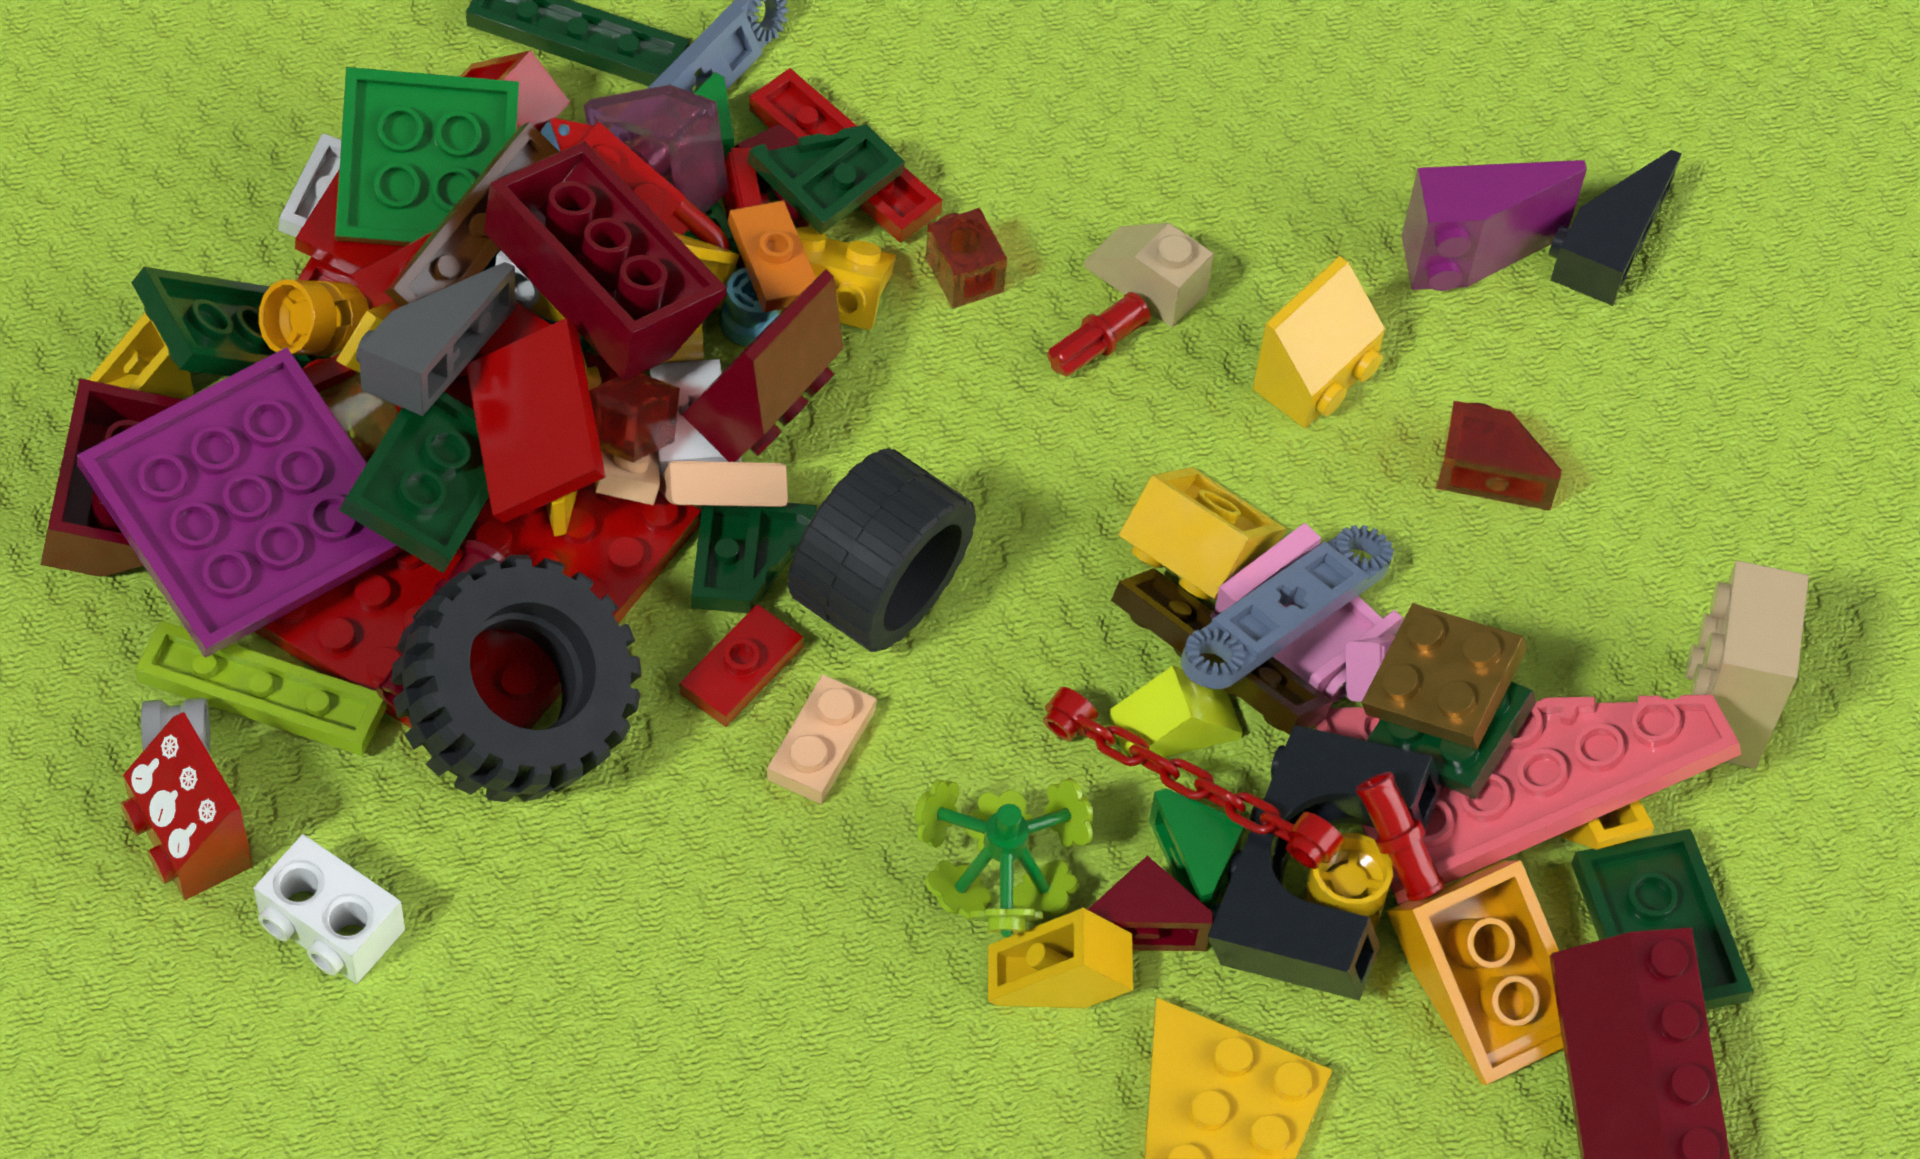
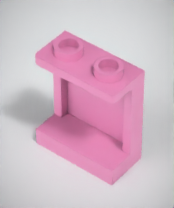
(1321, 651)

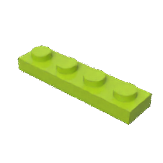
(263, 689)

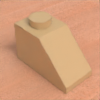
(1156, 264)

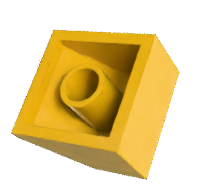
(1319, 346)
(1197, 530)

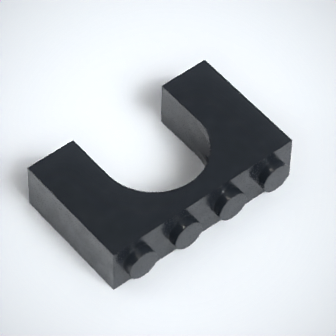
(1264, 925)

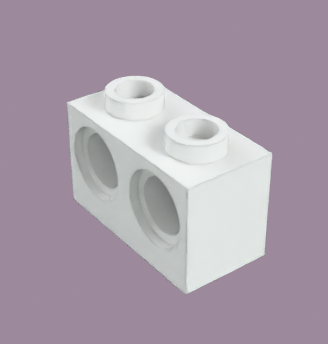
(339, 900)

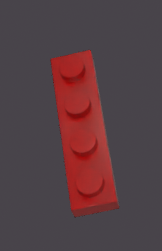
(792, 102)

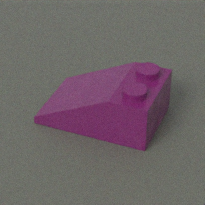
(1484, 218)

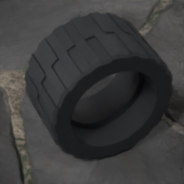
(881, 549)

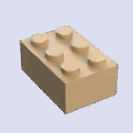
(1750, 651)

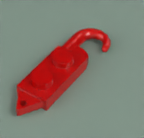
(646, 183)

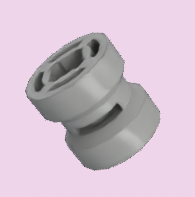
(157, 713)

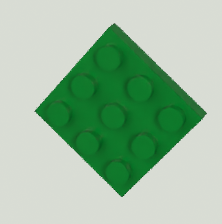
(414, 149)

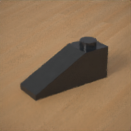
(1610, 231)

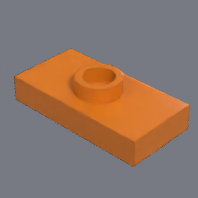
(771, 253)

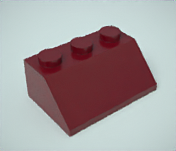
(771, 375)
(80, 529)

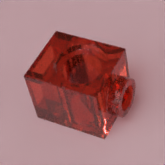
(966, 257)

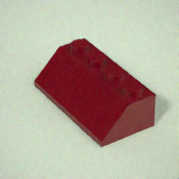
(601, 258)
(1639, 1048)

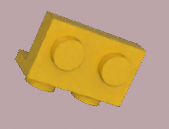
(858, 272)

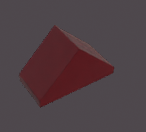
(1156, 910)

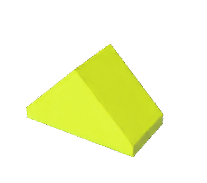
(1176, 715)

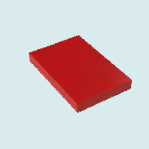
(535, 421)

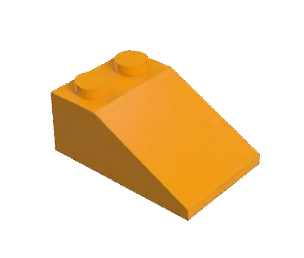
(1486, 967)

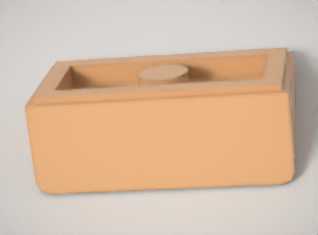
(725, 483)

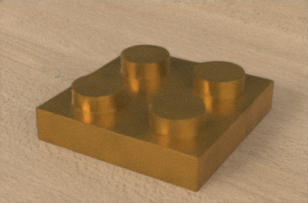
(1444, 676)

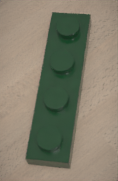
(581, 35)

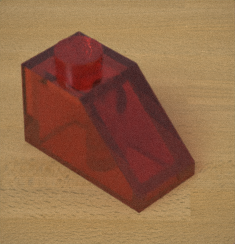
(1495, 458)

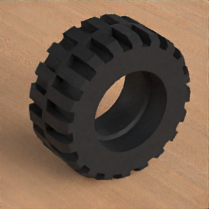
(575, 634)

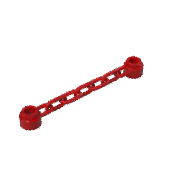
(1310, 838)

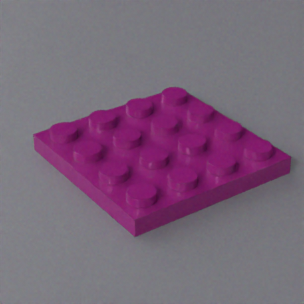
(238, 501)

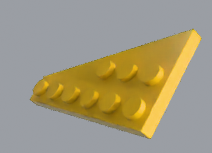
(1225, 1092)

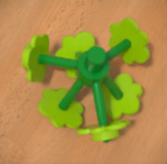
(1003, 836)

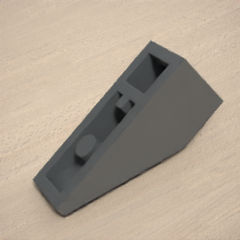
(434, 338)

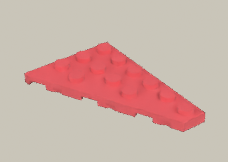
(1563, 771)

